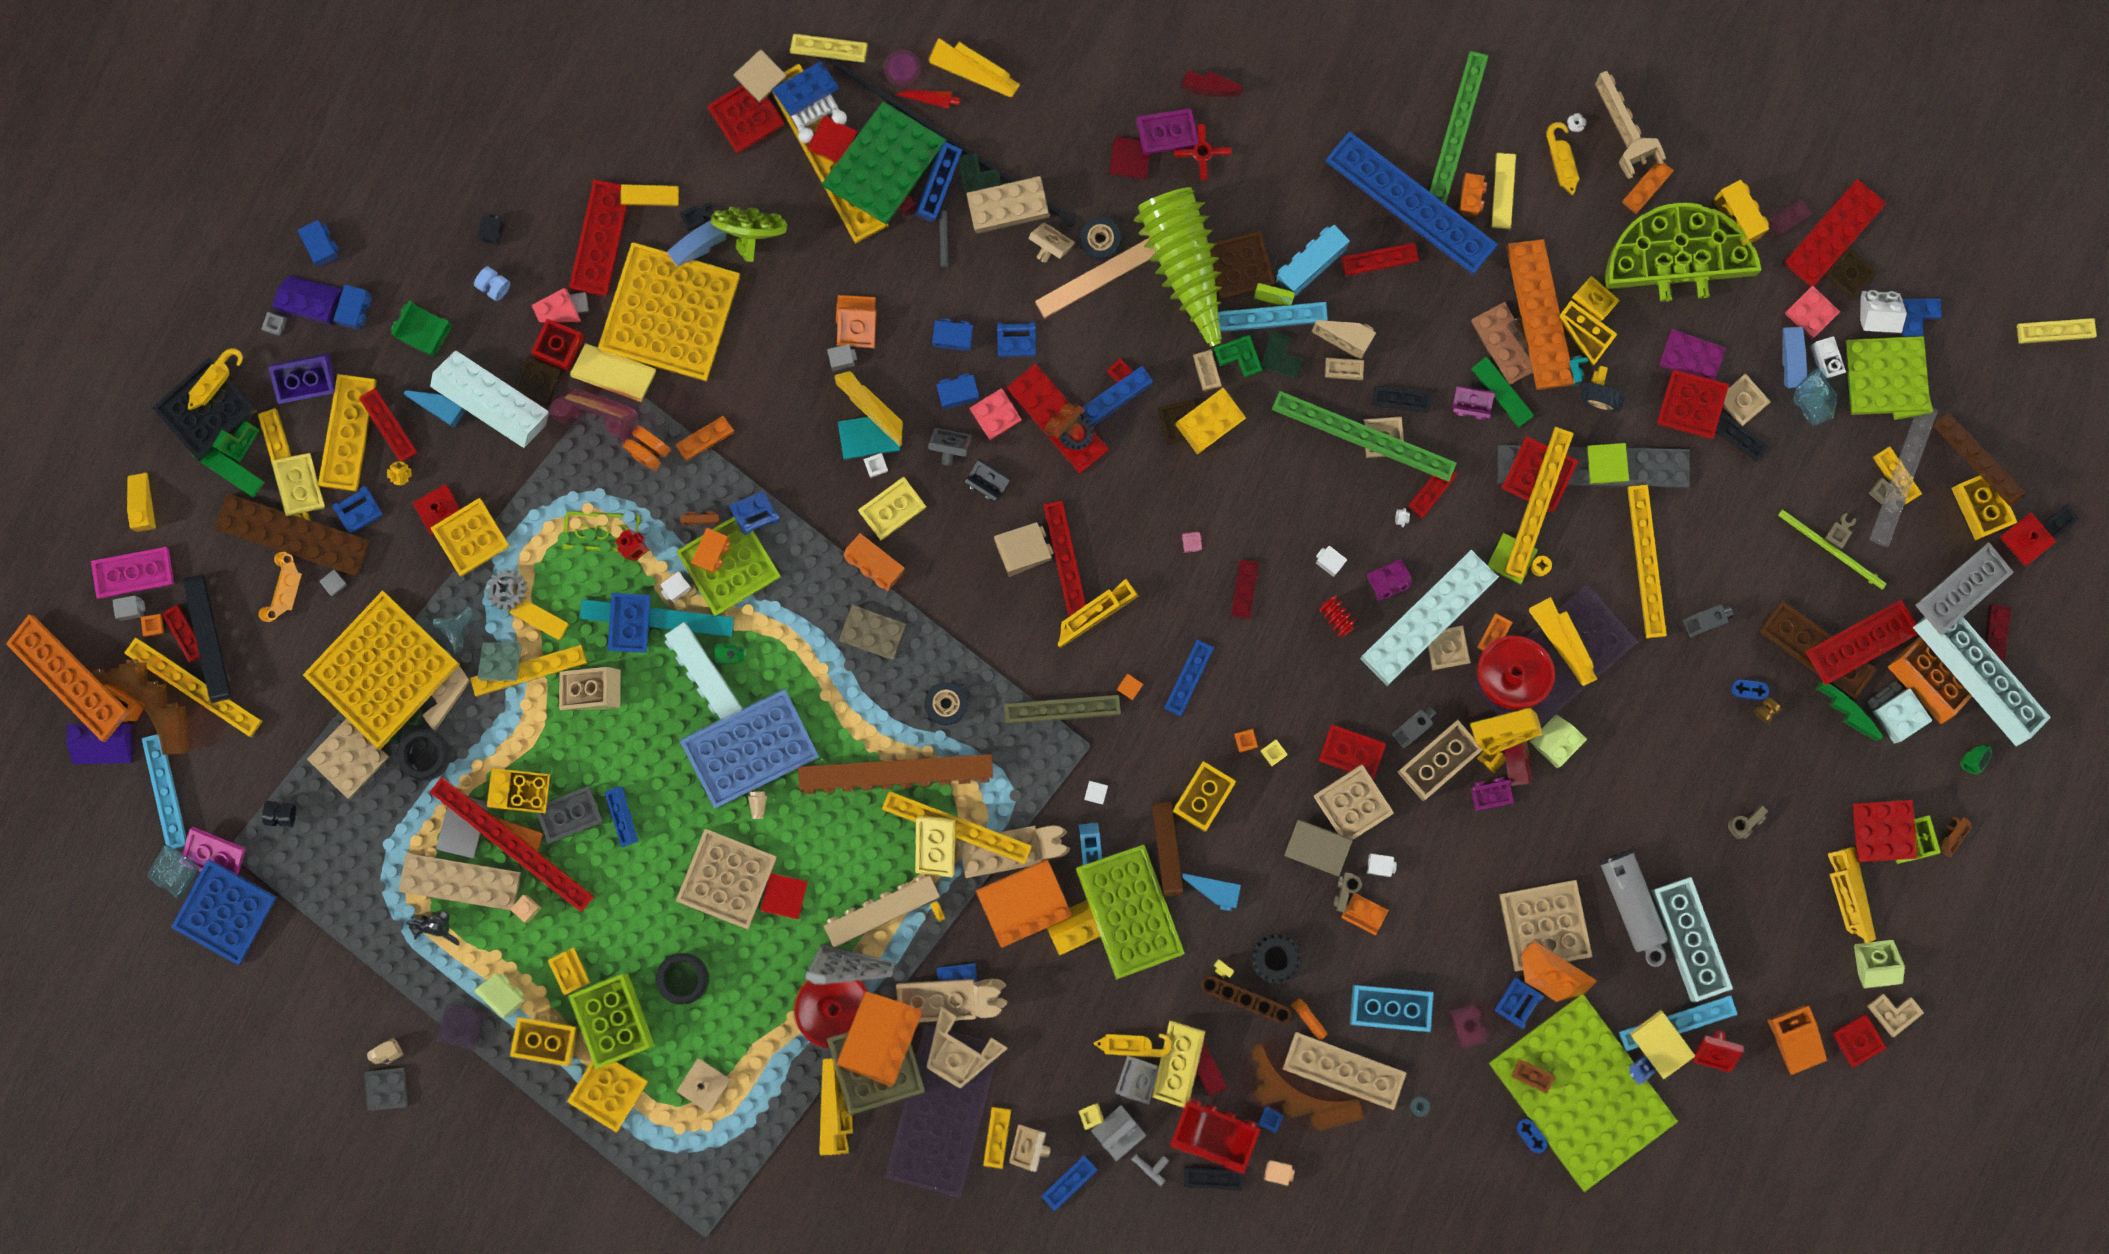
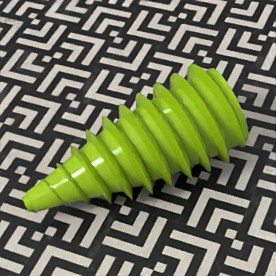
(1184, 256)

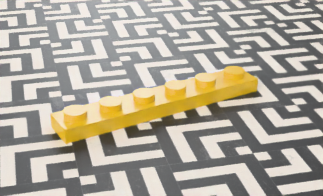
(535, 669)

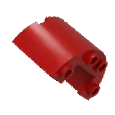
(1215, 1135)

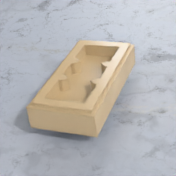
(1344, 368)
(1207, 370)

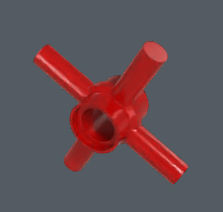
(1199, 158)

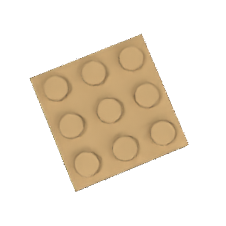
(347, 759)
(1353, 803)

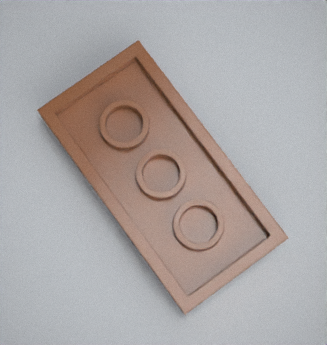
(1501, 343)

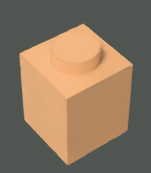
(525, 908)
(1279, 1172)

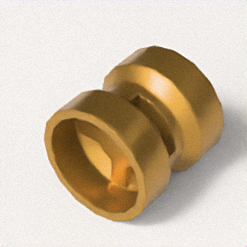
(1767, 710)

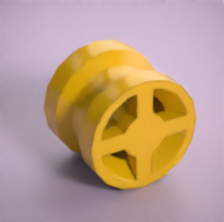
(1538, 568)

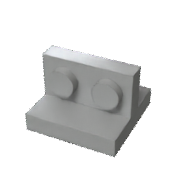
(1137, 1080)
(1118, 1133)

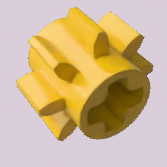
(399, 473)

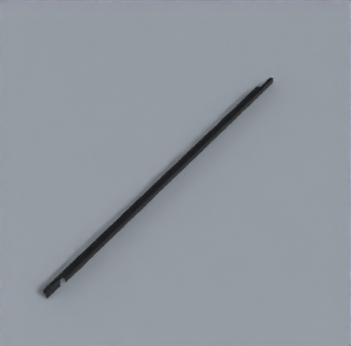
(1064, 217)

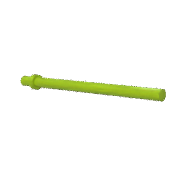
(1873, 578)

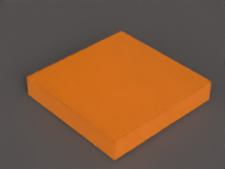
(856, 327)

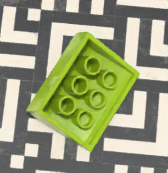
(611, 1020)

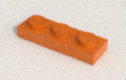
(1647, 186)
(704, 438)

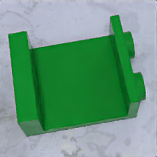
(421, 329)

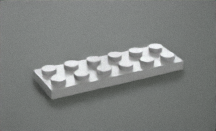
(1964, 588)

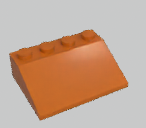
(1930, 680)
(1024, 903)
(879, 1038)

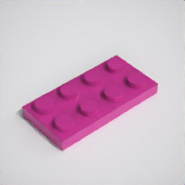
(132, 572)

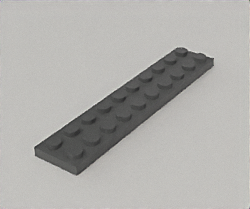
(1645, 467)

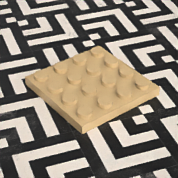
(726, 879)
(1548, 916)

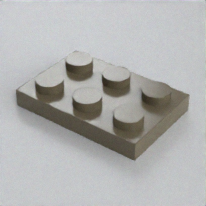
(872, 632)

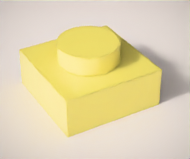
(1273, 753)
(1222, 969)
(1091, 1116)

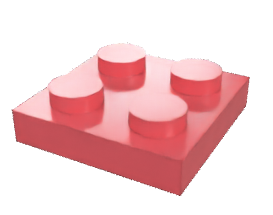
(1812, 312)
(995, 414)

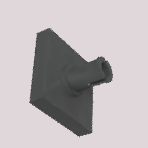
(949, 443)

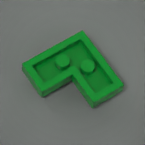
(1241, 351)
(236, 445)

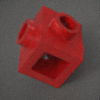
(631, 545)

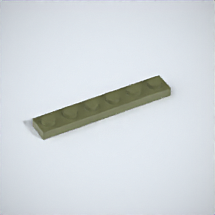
(1062, 709)

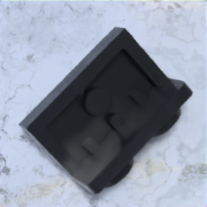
(987, 480)

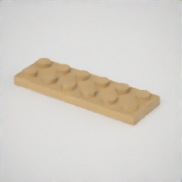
(459, 882)
(1344, 1071)

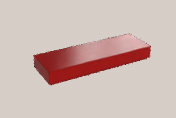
(1429, 495)
(182, 631)

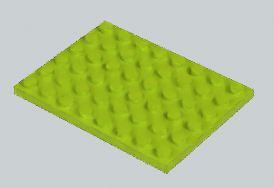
(1594, 1106)

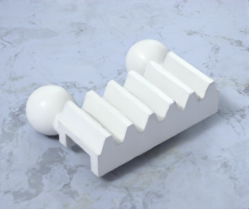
(814, 113)

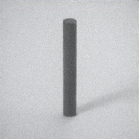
(943, 239)

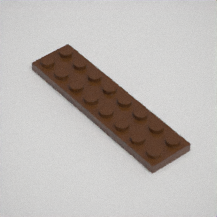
(292, 535)

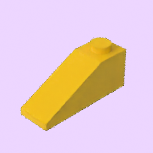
(140, 503)

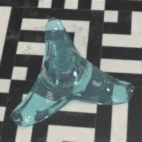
(453, 627)

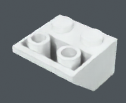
(1882, 311)

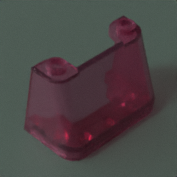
(620, 417)

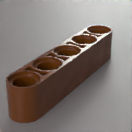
(1167, 848)
(1255, 999)

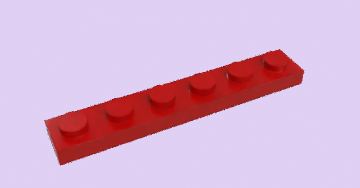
(1064, 556)

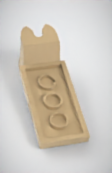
(1638, 147)
(1044, 843)
(957, 996)

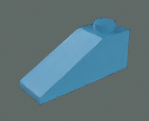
(439, 406)
(1090, 842)
(1218, 892)

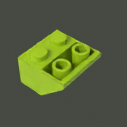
(1926, 839)

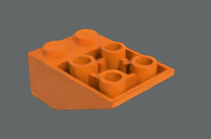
(1798, 1039)

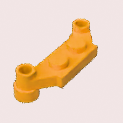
(285, 589)

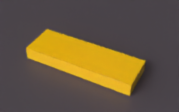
(649, 195)
(1887, 462)
(540, 619)
(997, 1137)

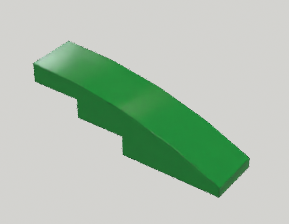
(233, 472)
(1853, 713)

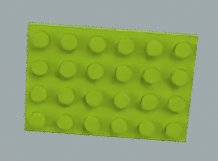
(1130, 911)

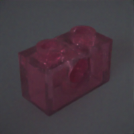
(1460, 1017)

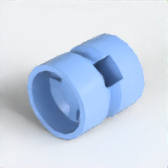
(494, 285)

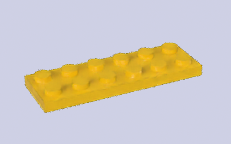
(346, 434)

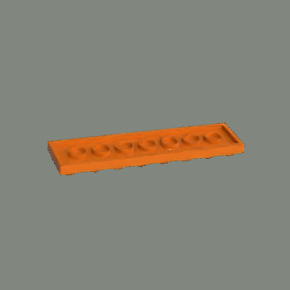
(1540, 314)
(67, 678)

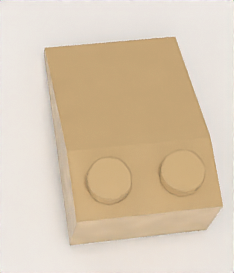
(1348, 336)
(590, 689)

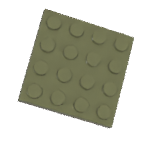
(865, 1093)

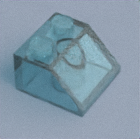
(1816, 398)

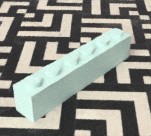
(702, 671)

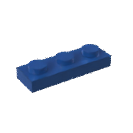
(621, 816)
(1069, 1183)

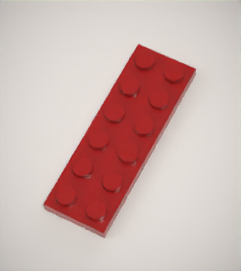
(1834, 233)
(599, 239)
(1042, 402)
(1862, 642)

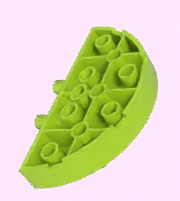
(1680, 246)

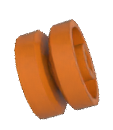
(646, 447)

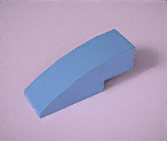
(696, 243)
(1794, 356)

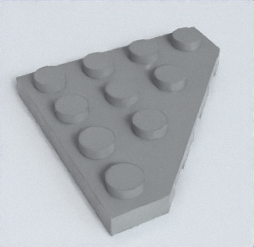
(840, 965)

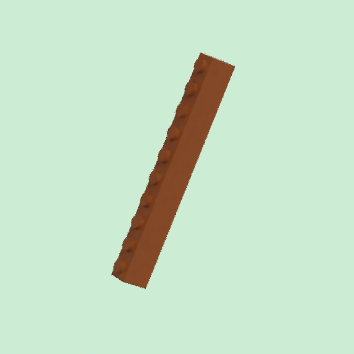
(895, 773)

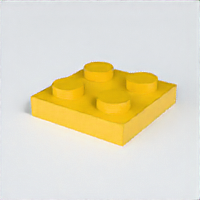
(1595, 299)

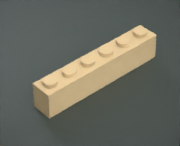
(881, 911)

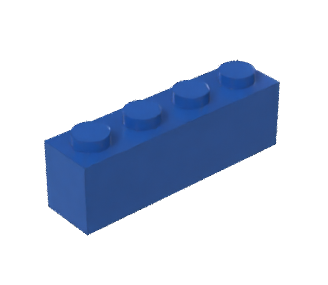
(938, 182)
(1117, 396)

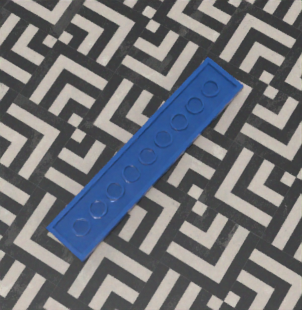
(1411, 203)

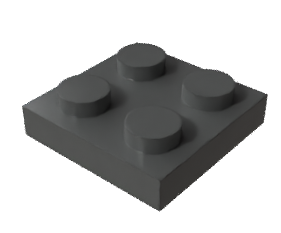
(386, 1089)

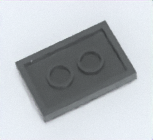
(570, 815)

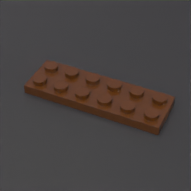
(1798, 634)

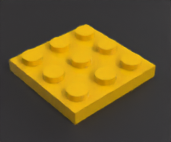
(470, 537)
(608, 1093)

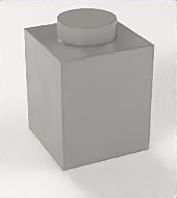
(842, 357)
(128, 608)

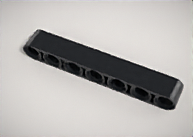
(207, 638)

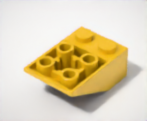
(518, 790)

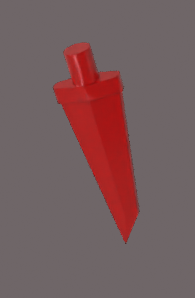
(936, 98)

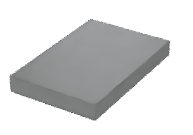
(458, 835)

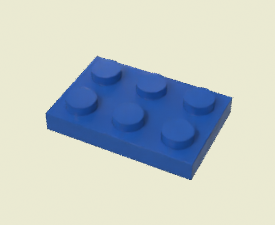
(805, 89)
(629, 622)

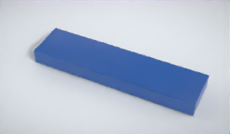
(1189, 678)

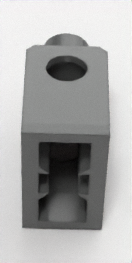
(1707, 620)
(1414, 727)

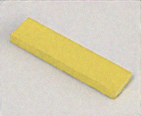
(828, 48)
(1503, 191)
(2056, 330)

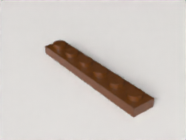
(1979, 459)

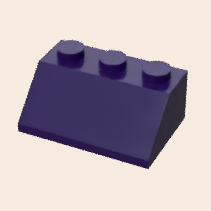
(307, 299)
(302, 378)
(89, 749)

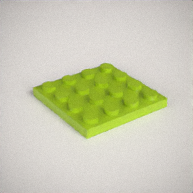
(1887, 375)
(743, 571)

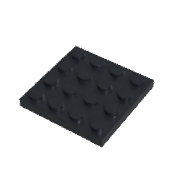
(202, 425)

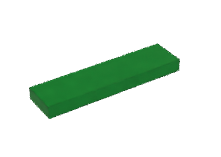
(1504, 394)

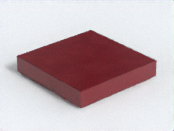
(1128, 159)

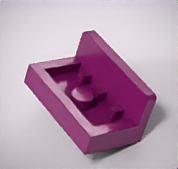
(1473, 402)
(1390, 580)
(1491, 795)

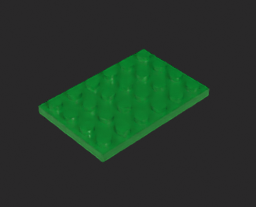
(884, 163)

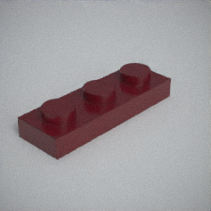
(1244, 589)
(1998, 630)

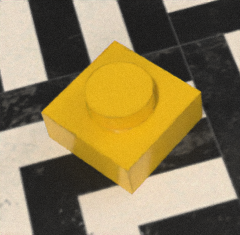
(1599, 376)

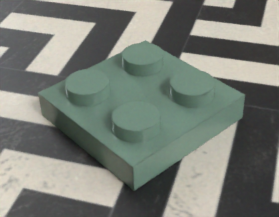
(499, 661)

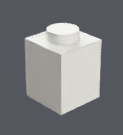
(1330, 560)
(675, 587)
(1381, 865)

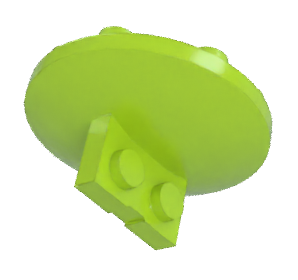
(748, 227)

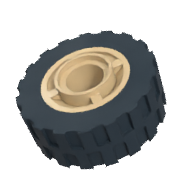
(1104, 227)
(1602, 397)
(950, 692)

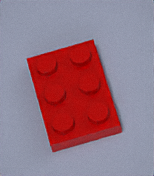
(1349, 750)

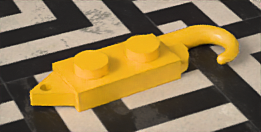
(1563, 159)
(212, 380)
(1132, 1045)

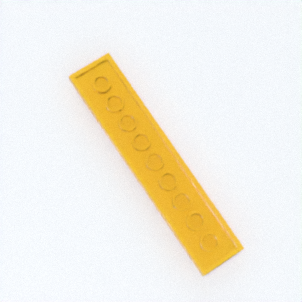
(857, 222)

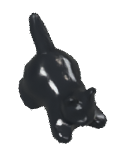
(436, 925)

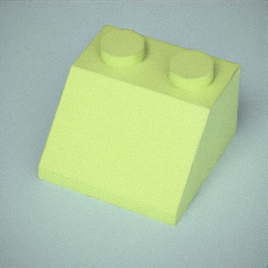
(1558, 741)
(1879, 964)
(501, 995)

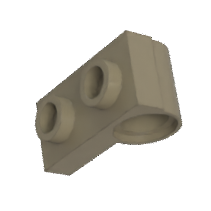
(1756, 817)
(1341, 900)

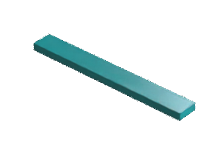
(665, 618)

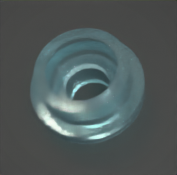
(1424, 1111)

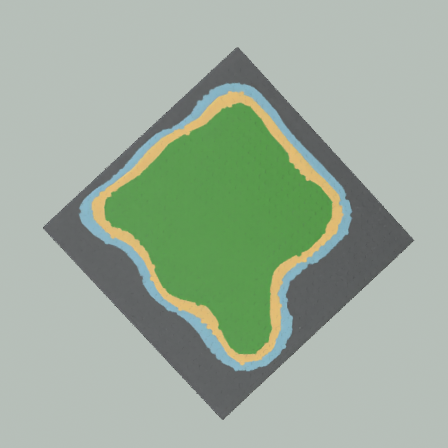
(349, 854)

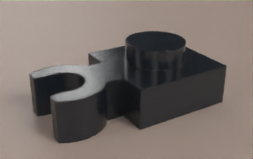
(694, 217)

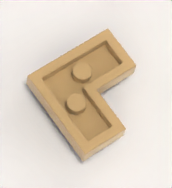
(1893, 1018)

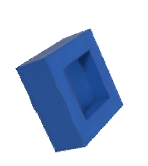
(1270, 1119)

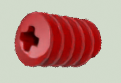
(1338, 617)

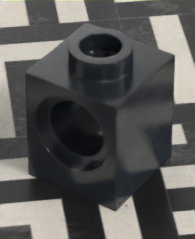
(491, 229)

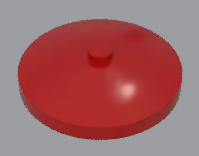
(1515, 672)
(827, 1009)

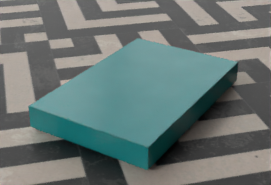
(864, 438)

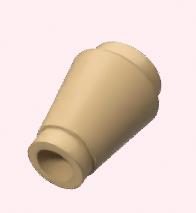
(757, 803)

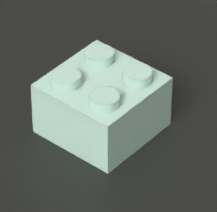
(1902, 716)

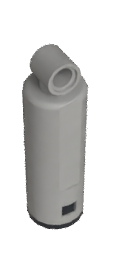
(1635, 904)

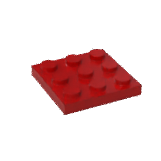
(744, 118)
(1692, 404)
(1525, 470)
(1885, 831)

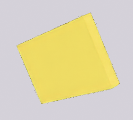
(298, 484)
(892, 508)
(935, 846)
(1662, 1044)

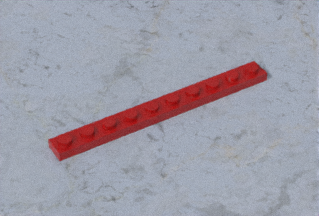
(511, 844)

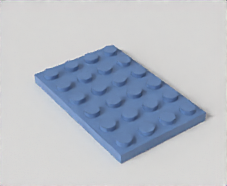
(749, 748)

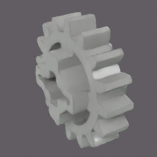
(498, 592)

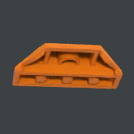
(1553, 974)

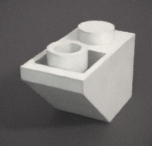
(1828, 357)

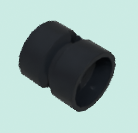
(279, 814)

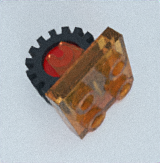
(1072, 428)

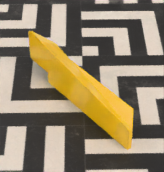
(972, 67)
(871, 406)
(1096, 611)
(1565, 639)
(1851, 893)
(834, 1113)

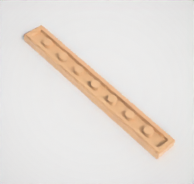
(1094, 279)

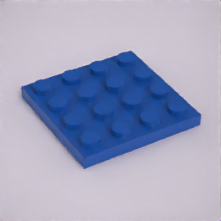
(224, 912)

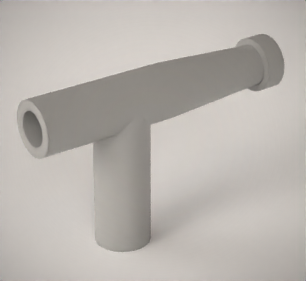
(1152, 1172)

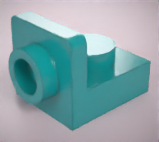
(1577, 372)

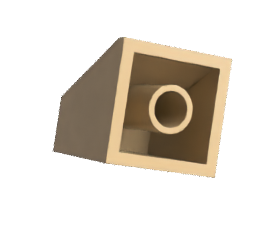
(1023, 548)

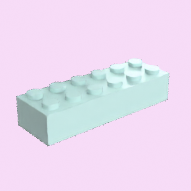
(489, 399)
(1691, 939)

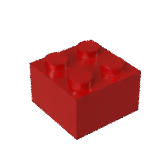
(558, 345)

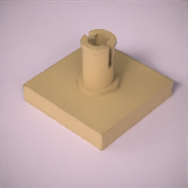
(1051, 242)
(703, 1085)
(1028, 1148)

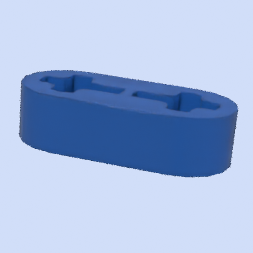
(1750, 685)
(1528, 1138)

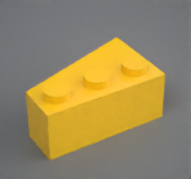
(1586, 331)
(1506, 730)

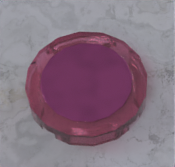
(902, 68)

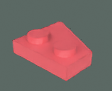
(557, 308)

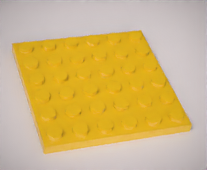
(669, 312)
(381, 670)

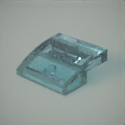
(172, 871)

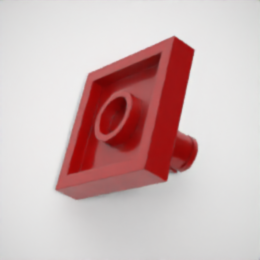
(436, 506)
(2027, 539)
(1718, 1053)

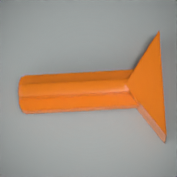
(1310, 1020)

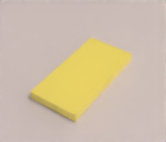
(613, 372)
(1179, 1066)

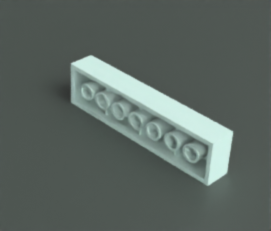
(1429, 617)
(1986, 679)

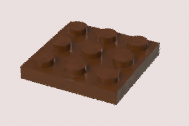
(1242, 265)

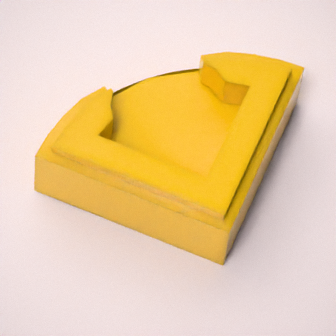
(937, 911)

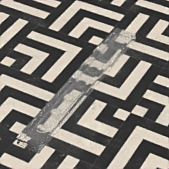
(1902, 479)

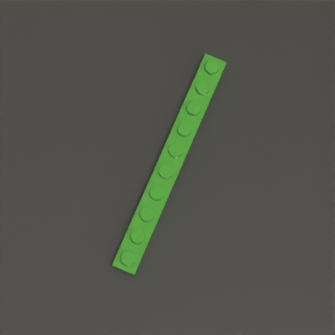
(1458, 126)
(1364, 436)

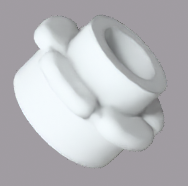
(1576, 127)
(1402, 517)

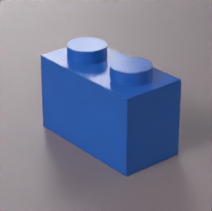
(318, 243)
(352, 307)
(952, 335)
(957, 391)

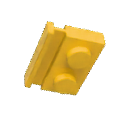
(569, 971)

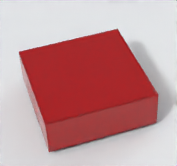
(1119, 370)

